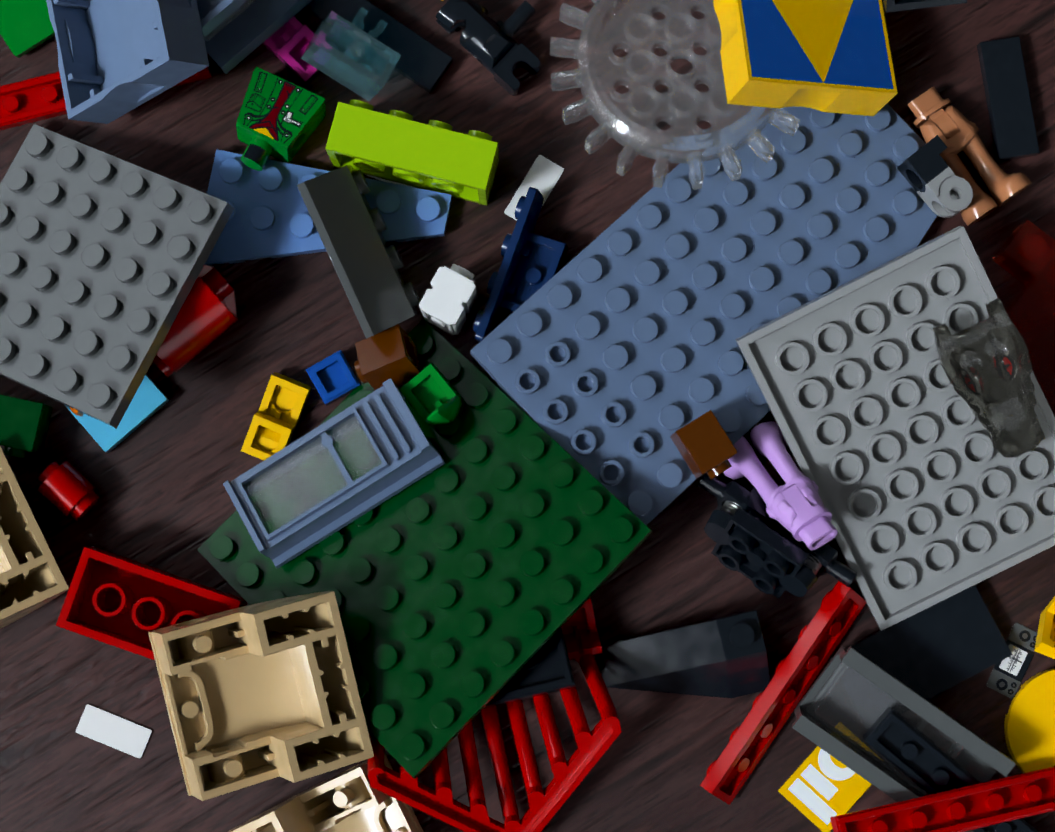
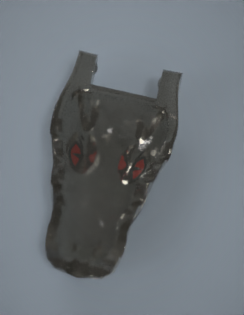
(992, 375)

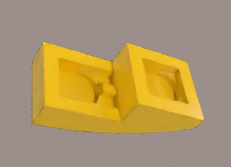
(277, 416)

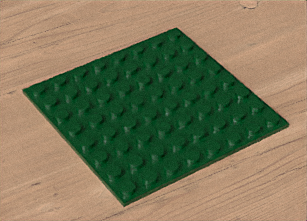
(455, 572)

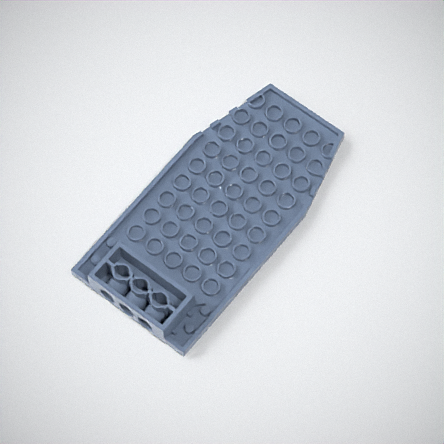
(650, 311)

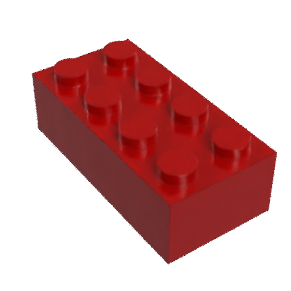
(125, 600)

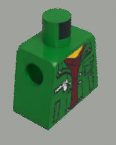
(276, 118)

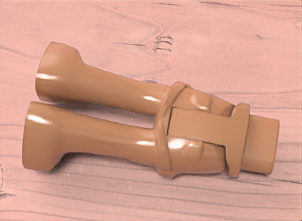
(959, 134)

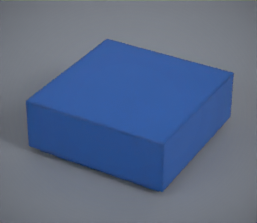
(333, 377)

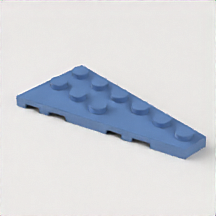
(275, 222)

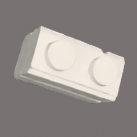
(449, 299)

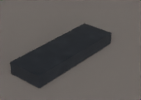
(1008, 99)

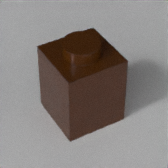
(387, 356)
(704, 446)

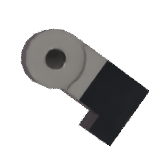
(936, 181)

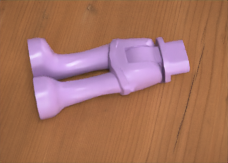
(793, 504)

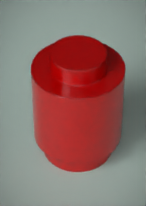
(68, 490)

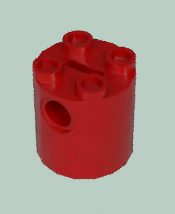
(202, 319)

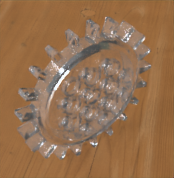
(634, 115)

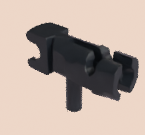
(492, 41)

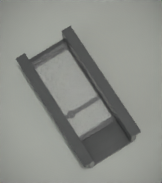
(851, 699)

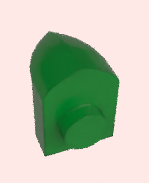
(432, 396)

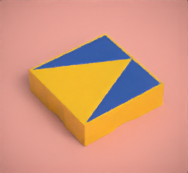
(806, 54)

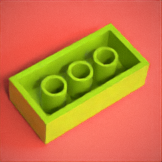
(413, 152)

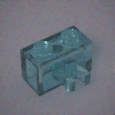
(351, 54)

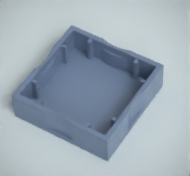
(123, 52)

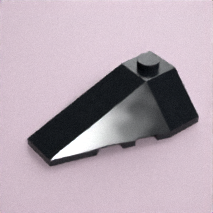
(701, 659)

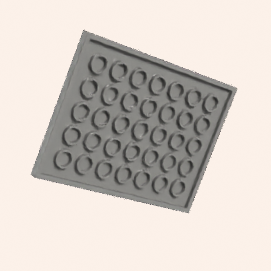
(889, 440)

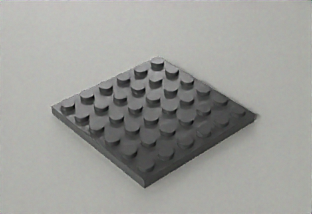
(94, 269)

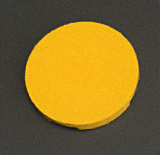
(1031, 723)

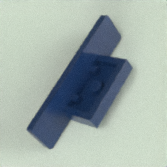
(526, 265)

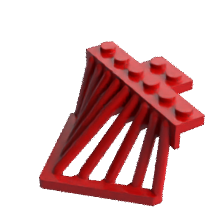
(581, 644)

